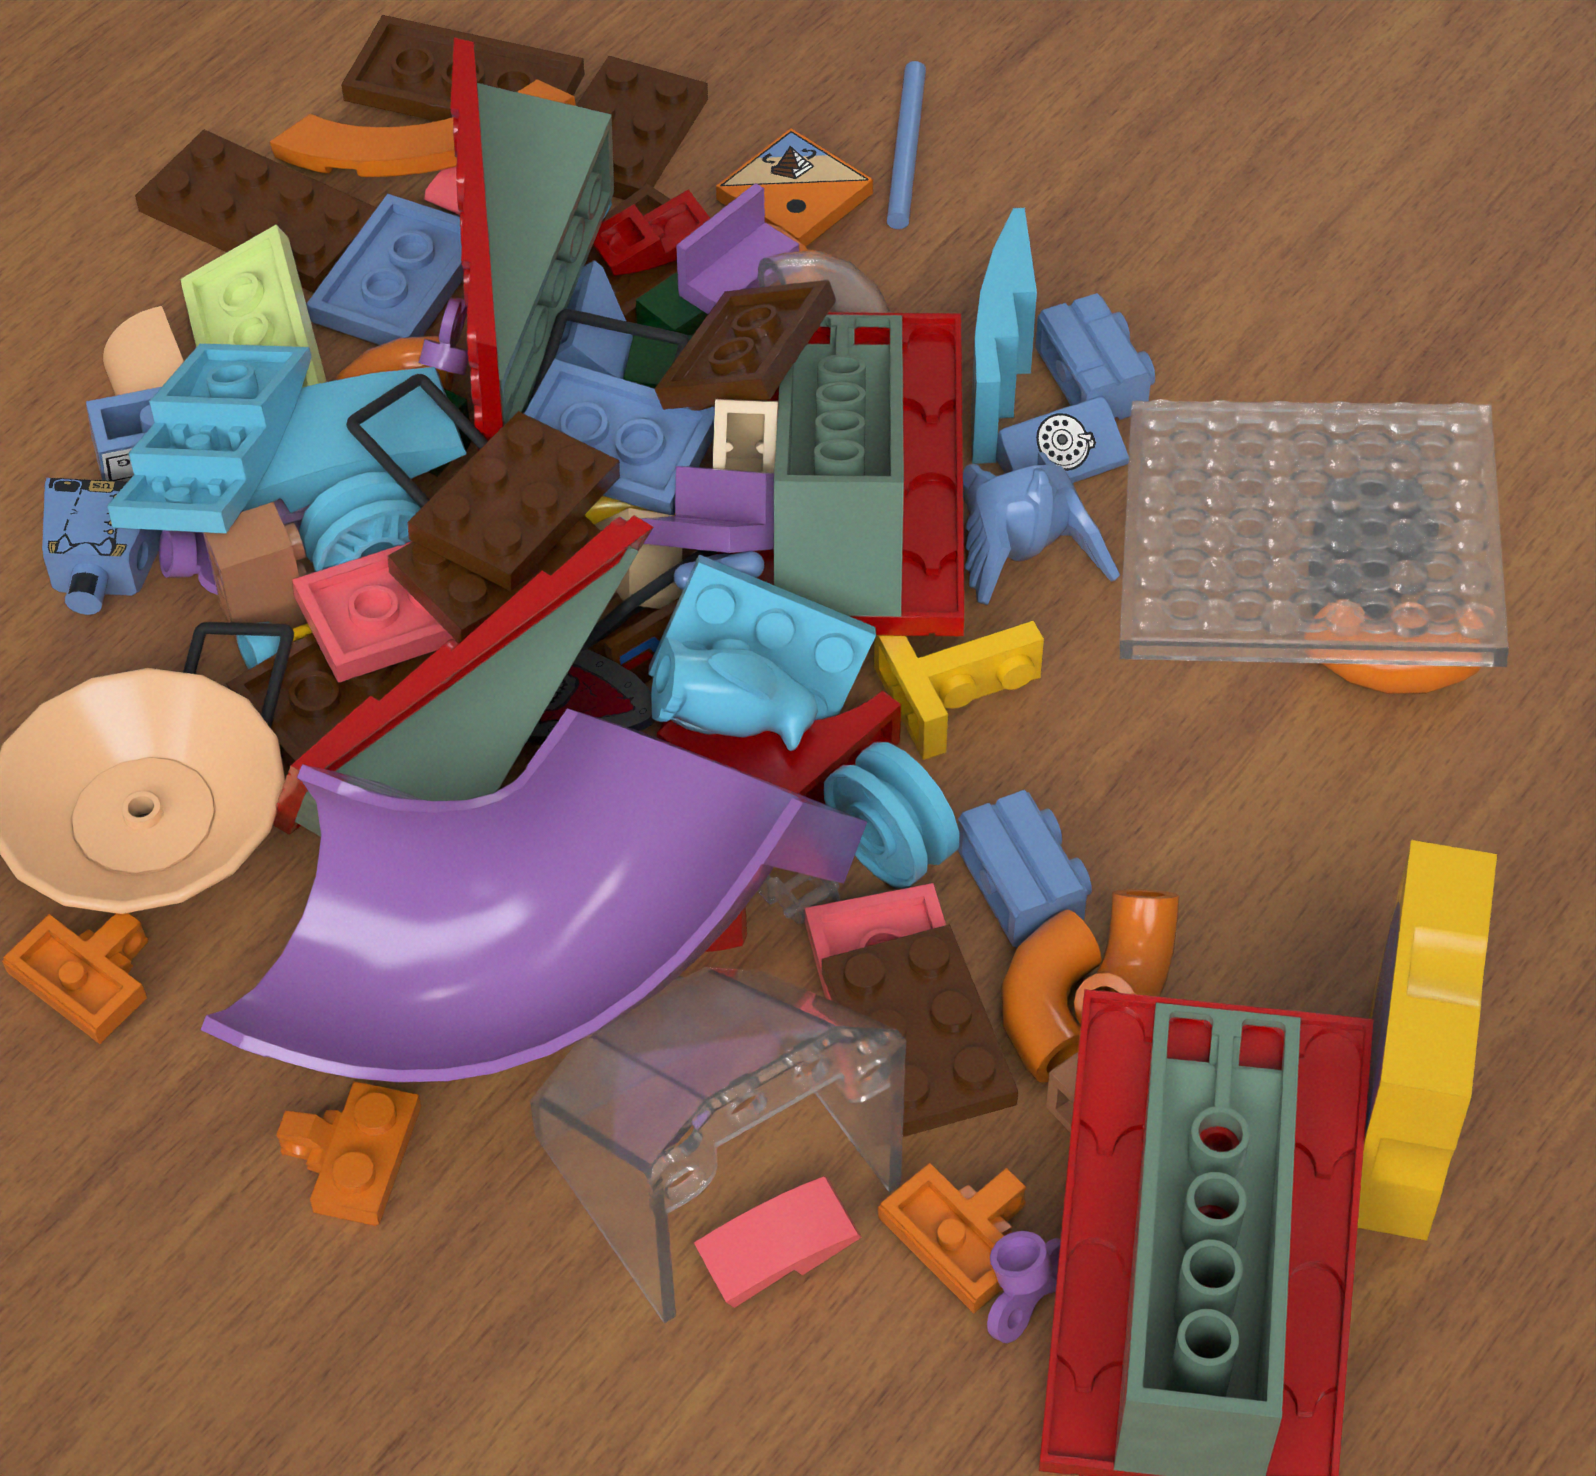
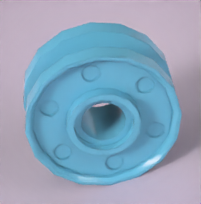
(356, 519)
(904, 811)

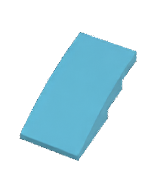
(1002, 335)
(211, 438)
(322, 451)

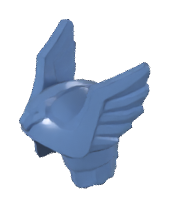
(1022, 515)

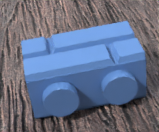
(1093, 354)
(1021, 864)

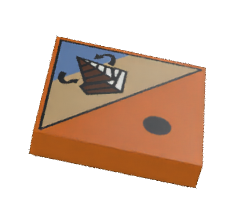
(802, 186)

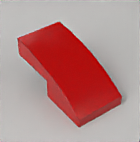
(641, 242)

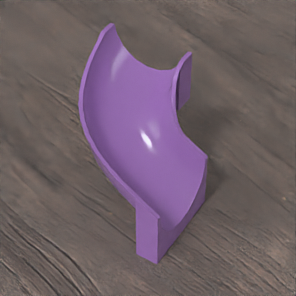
(524, 914)

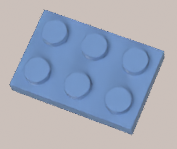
(392, 274)
(627, 425)

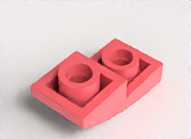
(775, 1238)

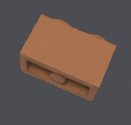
(256, 568)

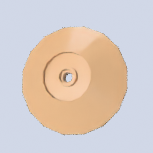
(131, 749)

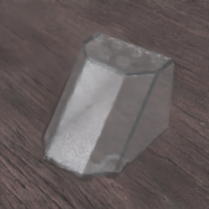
(690, 1061)

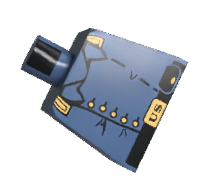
(83, 548)

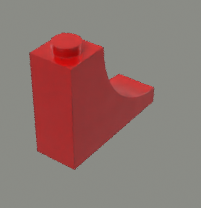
(819, 753)

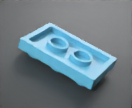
(798, 635)

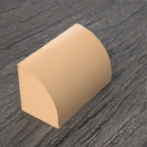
(141, 353)

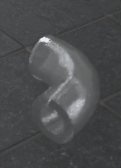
(850, 286)

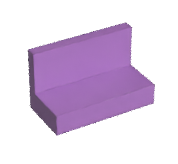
(728, 251)
(718, 511)

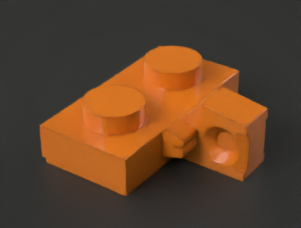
(84, 973)
(353, 1150)
(955, 1228)

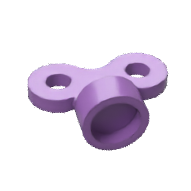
(445, 354)
(184, 555)
(1026, 1274)

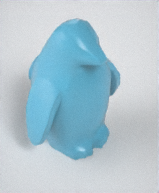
(729, 692)

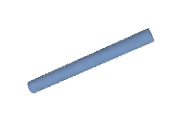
(906, 145)

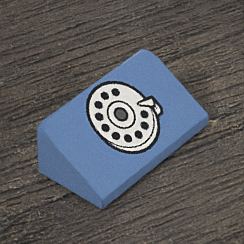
(1076, 437)

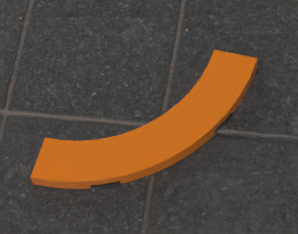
(380, 151)

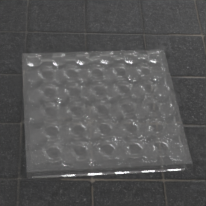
(1313, 534)

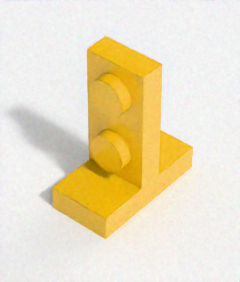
(954, 677)

